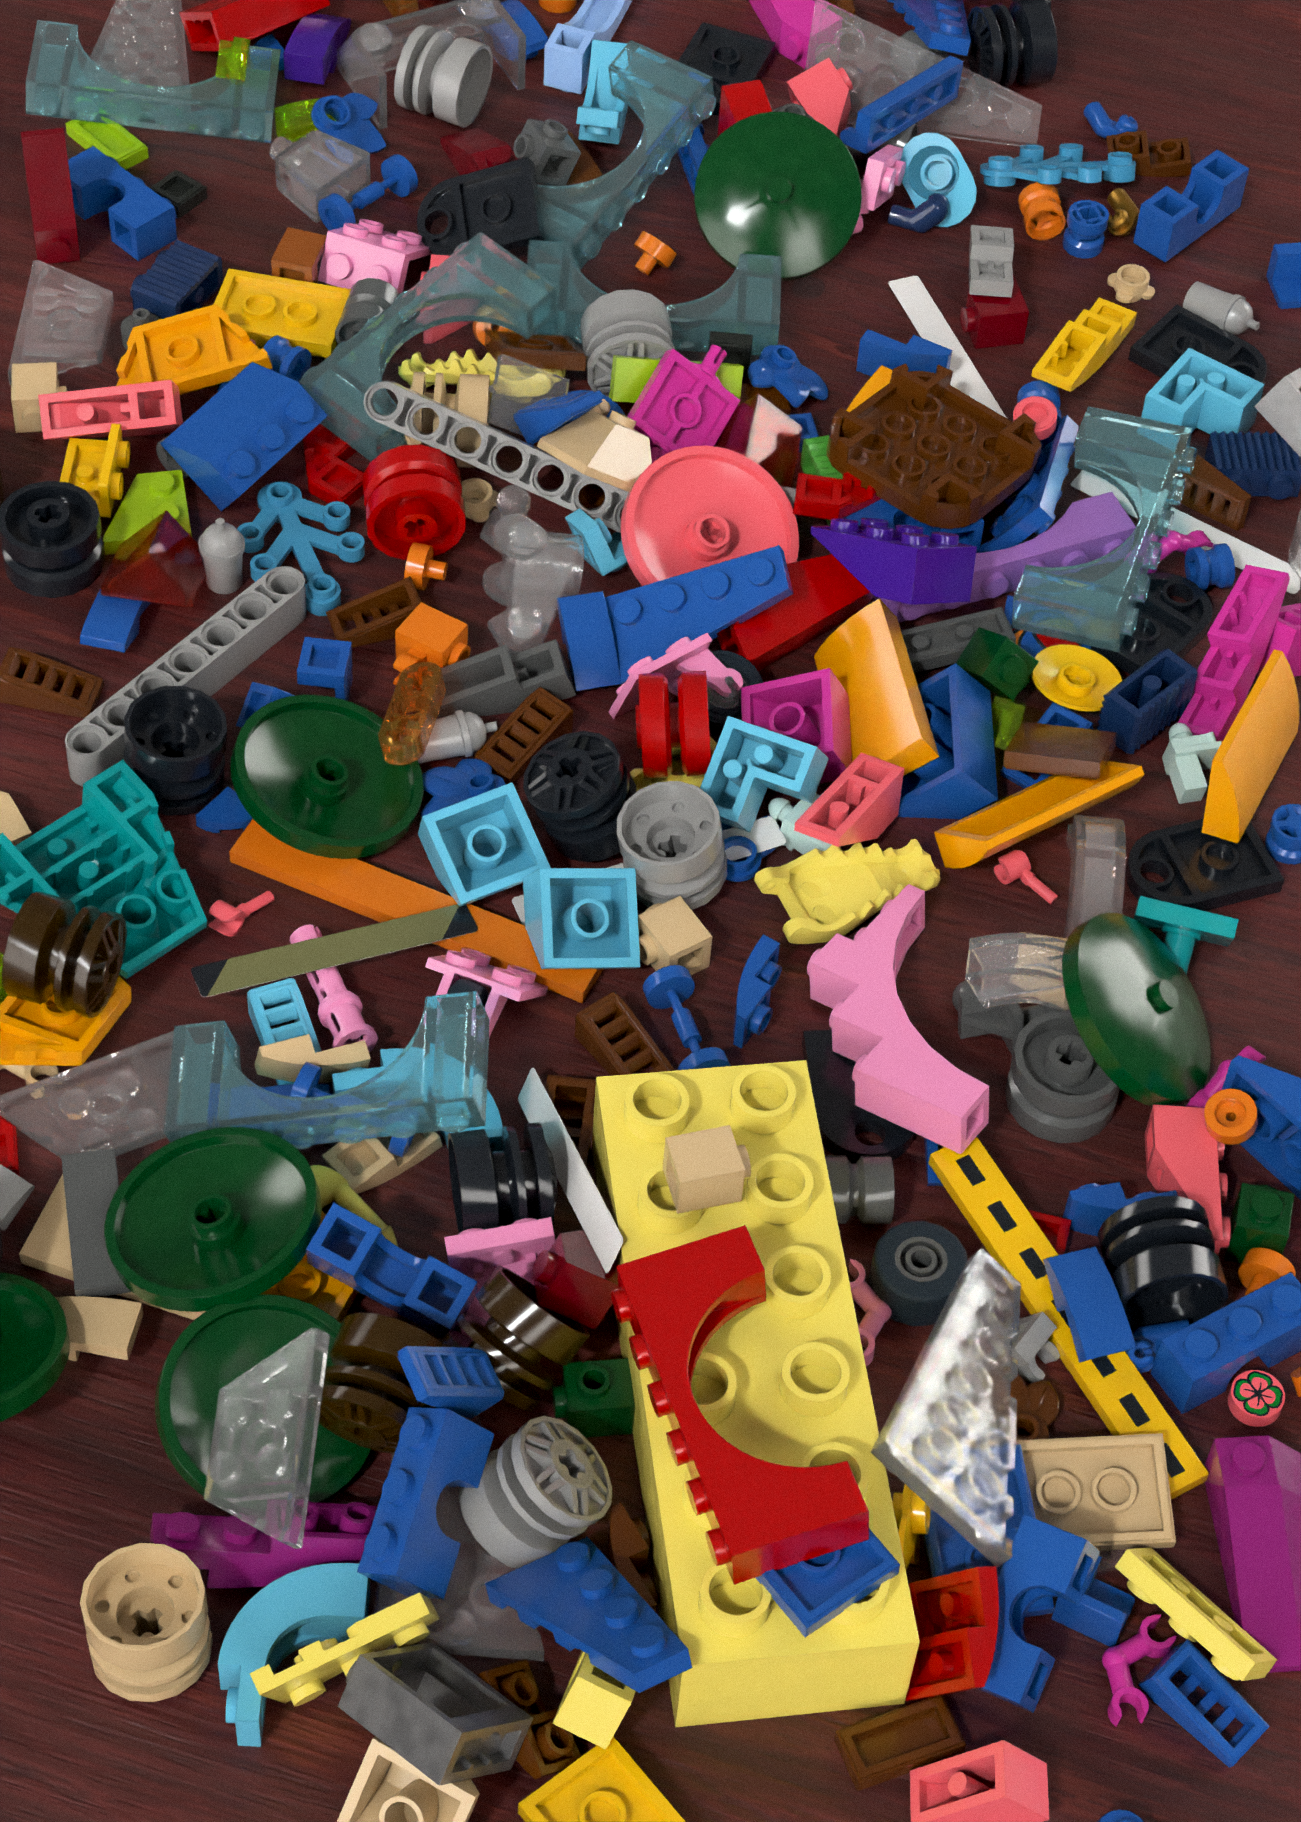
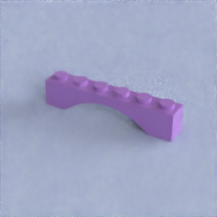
(1080, 536)

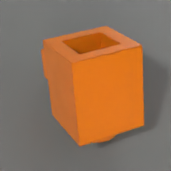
(430, 637)

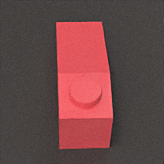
(88, 413)
(855, 804)

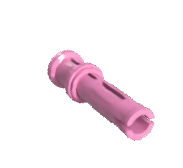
(338, 1007)

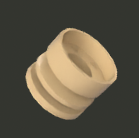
(471, 399)
(146, 1622)

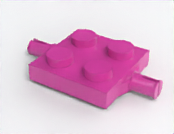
(683, 403)

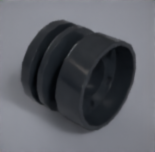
(1013, 42)
(177, 747)
(578, 793)
(503, 1180)
(1163, 1261)

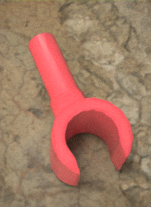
(1017, 866)
(230, 918)

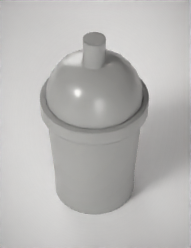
(1220, 308)
(222, 556)
(457, 736)

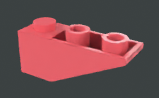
(1186, 1160)

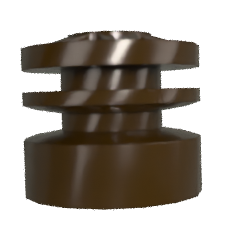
(64, 954)
(518, 1336)
(367, 1388)

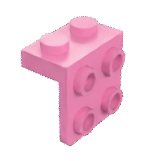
(881, 175)
(369, 252)
(512, 1246)

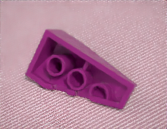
(1258, 1532)

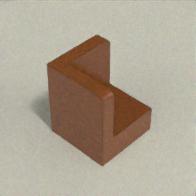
(298, 255)

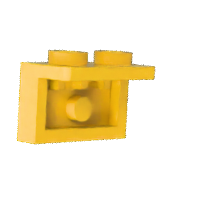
(97, 467)

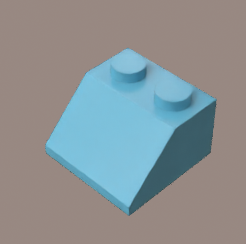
(481, 844)
(583, 917)

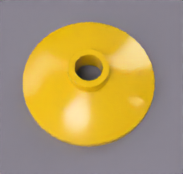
(1074, 676)

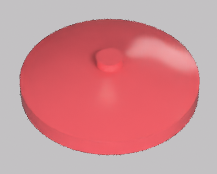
(702, 511)

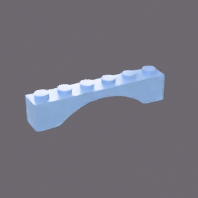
(570, 44)

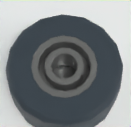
(916, 1270)

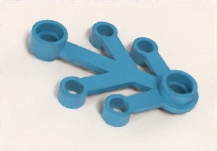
(1029, 165)
(283, 504)

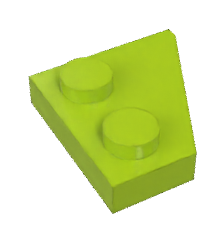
(145, 500)

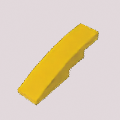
(1084, 345)

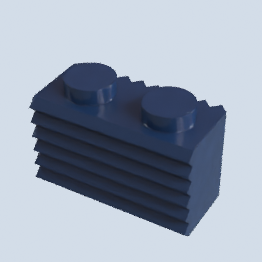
(178, 281)
(1256, 462)
(1148, 700)

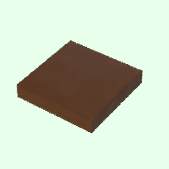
(539, 350)
(1060, 750)

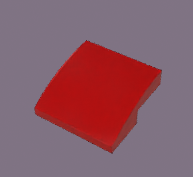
(955, 1631)

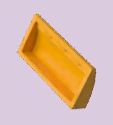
(882, 689)
(1252, 751)
(1029, 813)

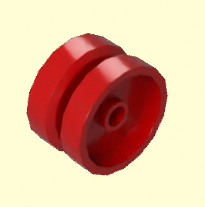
(412, 498)
(673, 724)

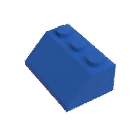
(243, 432)
(963, 733)

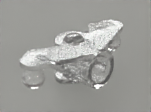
(532, 572)

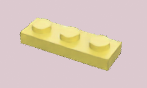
(1195, 1615)

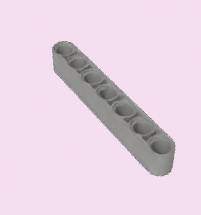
(485, 456)
(200, 661)

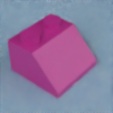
(805, 708)

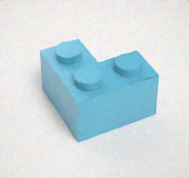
(1204, 396)
(757, 759)

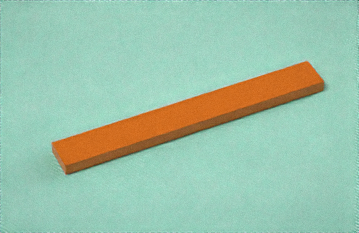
(390, 896)

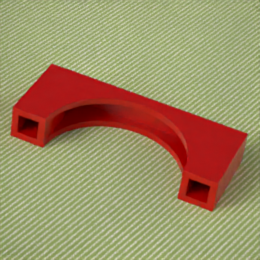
(757, 1509)

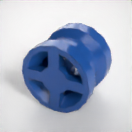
(287, 359)
(1210, 566)
(1284, 836)

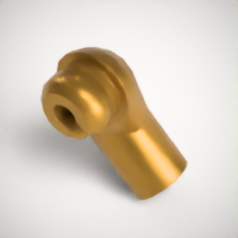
(1125, 213)

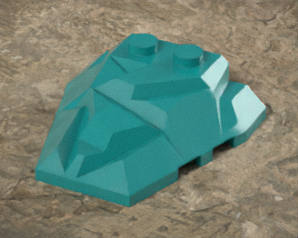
(113, 859)

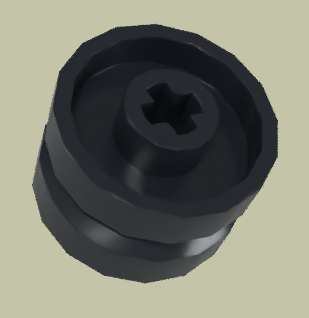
(51, 539)

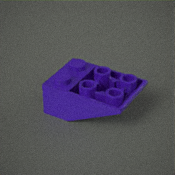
(903, 561)

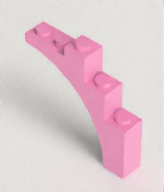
(895, 1066)

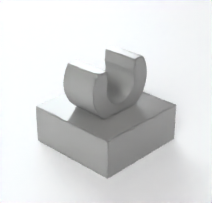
(1032, 1341)

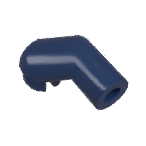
(922, 217)

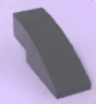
(501, 681)

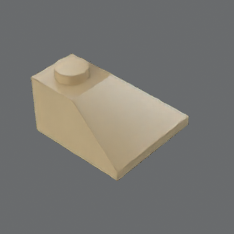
(601, 448)
(396, 1791)

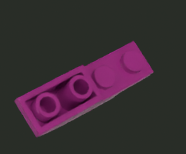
(246, 1557)

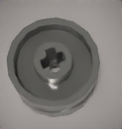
(1056, 1083)

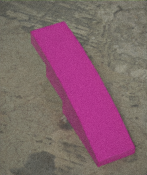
(1236, 650)

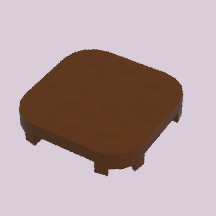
(933, 449)

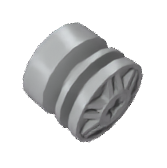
(443, 75)
(622, 325)
(673, 843)
(536, 1492)

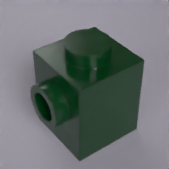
(997, 663)
(1259, 1220)
(596, 1397)

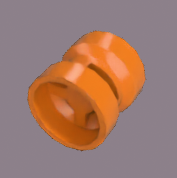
(1041, 211)

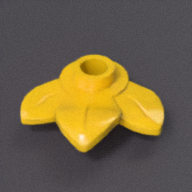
(912, 1519)

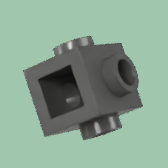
(549, 149)

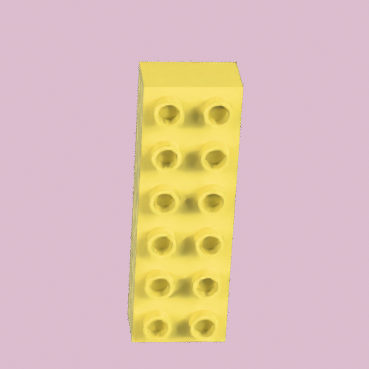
(771, 1381)

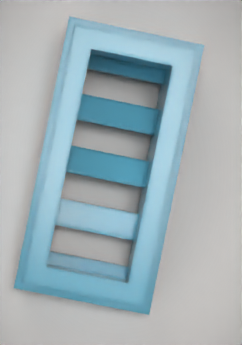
(279, 1004)

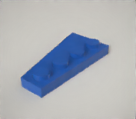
(937, 23)
(1034, 503)
(695, 603)
(596, 1611)

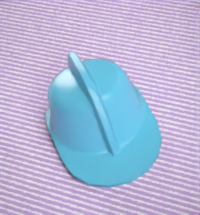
(939, 167)

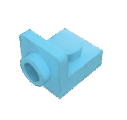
(601, 548)

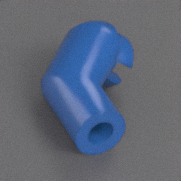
(1103, 125)
(1148, 1340)

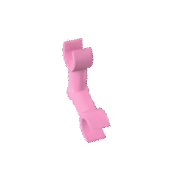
(876, 1310)

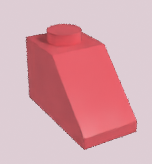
(823, 94)
(981, 1786)

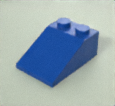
(1278, 1105)

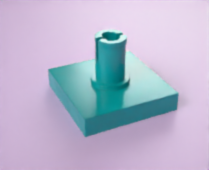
(1184, 926)

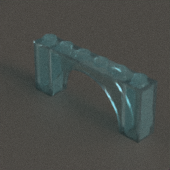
(72, 86)
(670, 104)
(471, 285)
(741, 305)
(1098, 598)
(427, 1088)

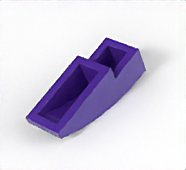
(314, 47)

